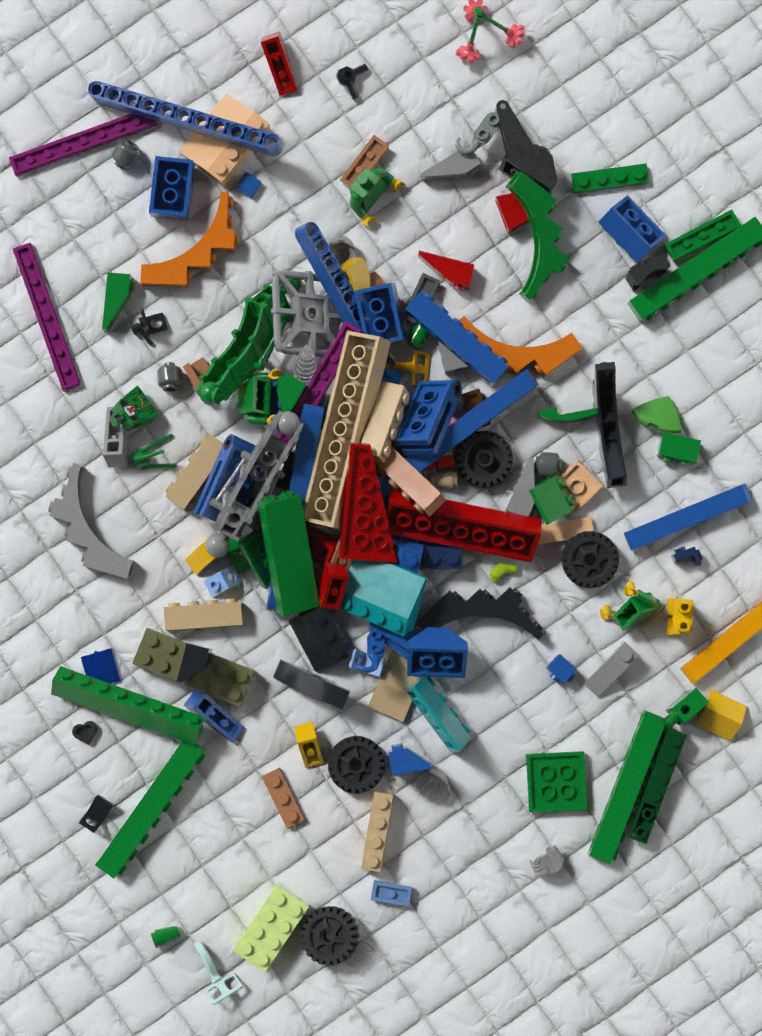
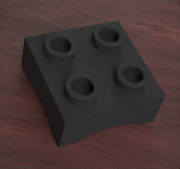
(653, 266)

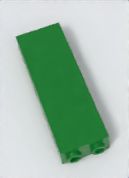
(288, 553)

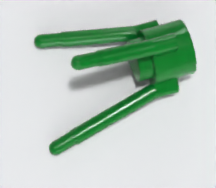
(142, 457)

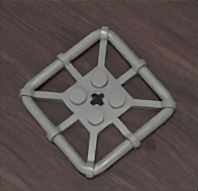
(300, 307)

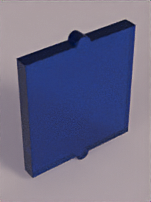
(101, 666)

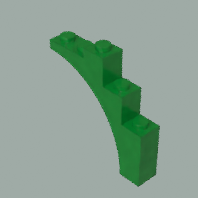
(545, 232)

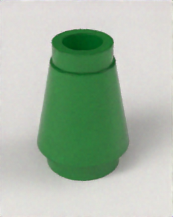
(164, 936)

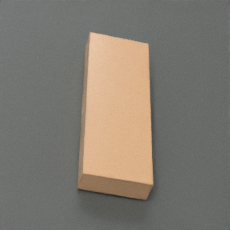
(564, 530)

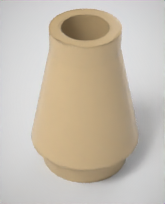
(446, 480)

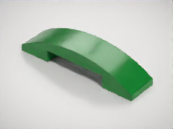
(552, 416)

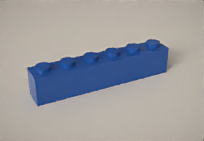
(456, 338)

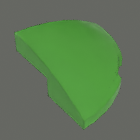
(660, 414)

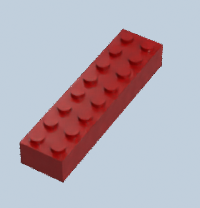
(466, 527)

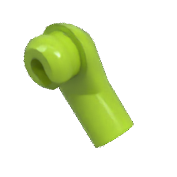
(500, 569)

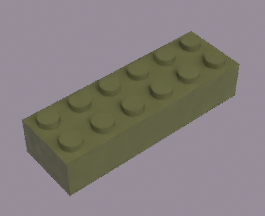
(221, 679)

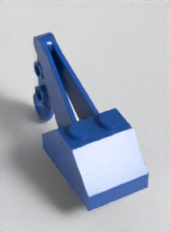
(428, 653)

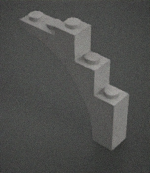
(80, 532)

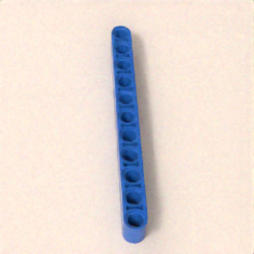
(191, 124)
(471, 422)
(302, 463)

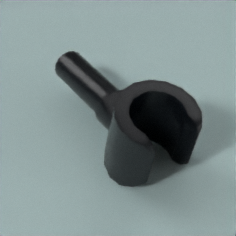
(136, 328)

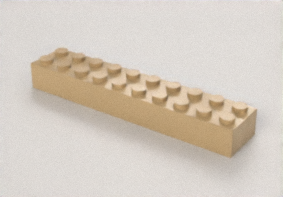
(345, 422)

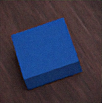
(248, 185)

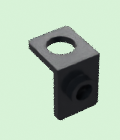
(145, 322)
(97, 812)

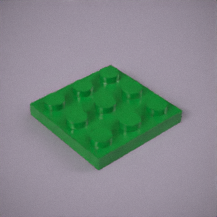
(556, 781)

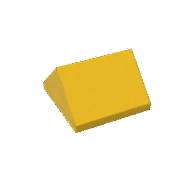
(721, 715)

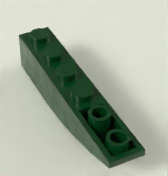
(656, 785)

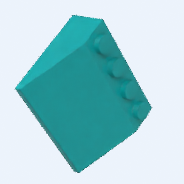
(384, 594)
(438, 714)

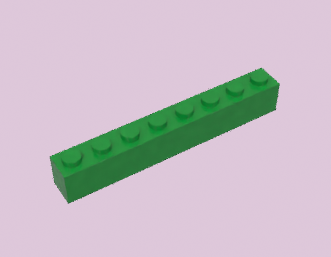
(696, 270)
(127, 705)
(627, 786)
(149, 808)

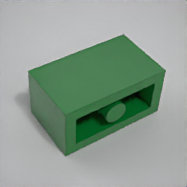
(678, 448)

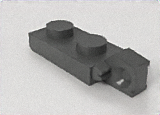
(426, 285)

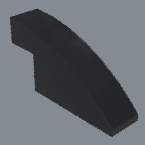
(311, 684)

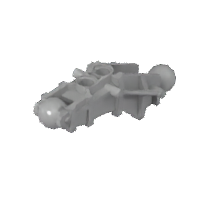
(230, 526)

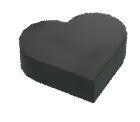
(85, 732)

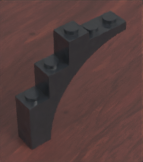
(607, 424)
(479, 604)

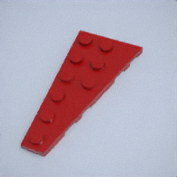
(364, 520)

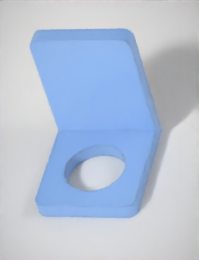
(220, 582)
(366, 662)

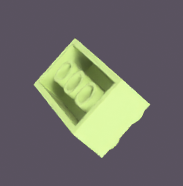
(271, 927)

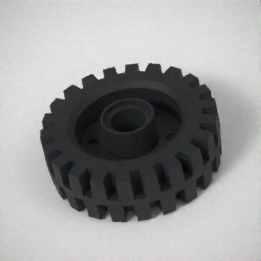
(484, 474)
(587, 544)
(356, 780)
(344, 935)

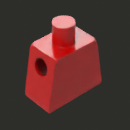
(511, 212)

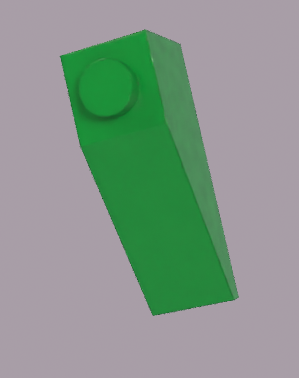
(116, 296)

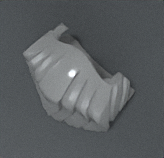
(342, 248)
(432, 784)
(549, 862)

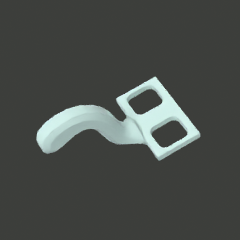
(217, 980)

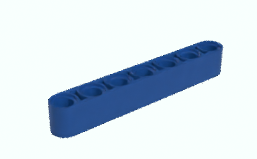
(329, 275)
(688, 516)

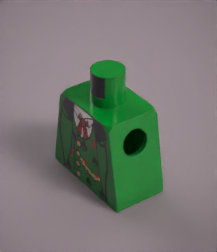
(133, 410)
(685, 707)

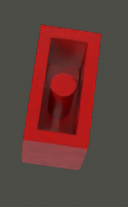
(332, 585)

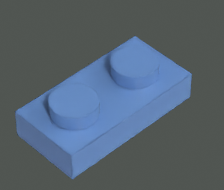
(391, 893)

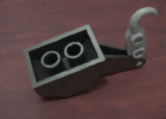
(520, 152)

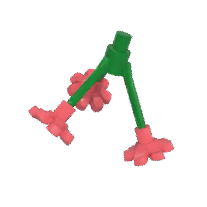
(477, 13)

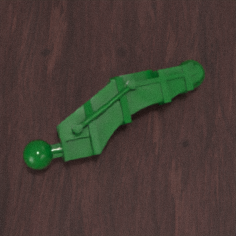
(248, 349)

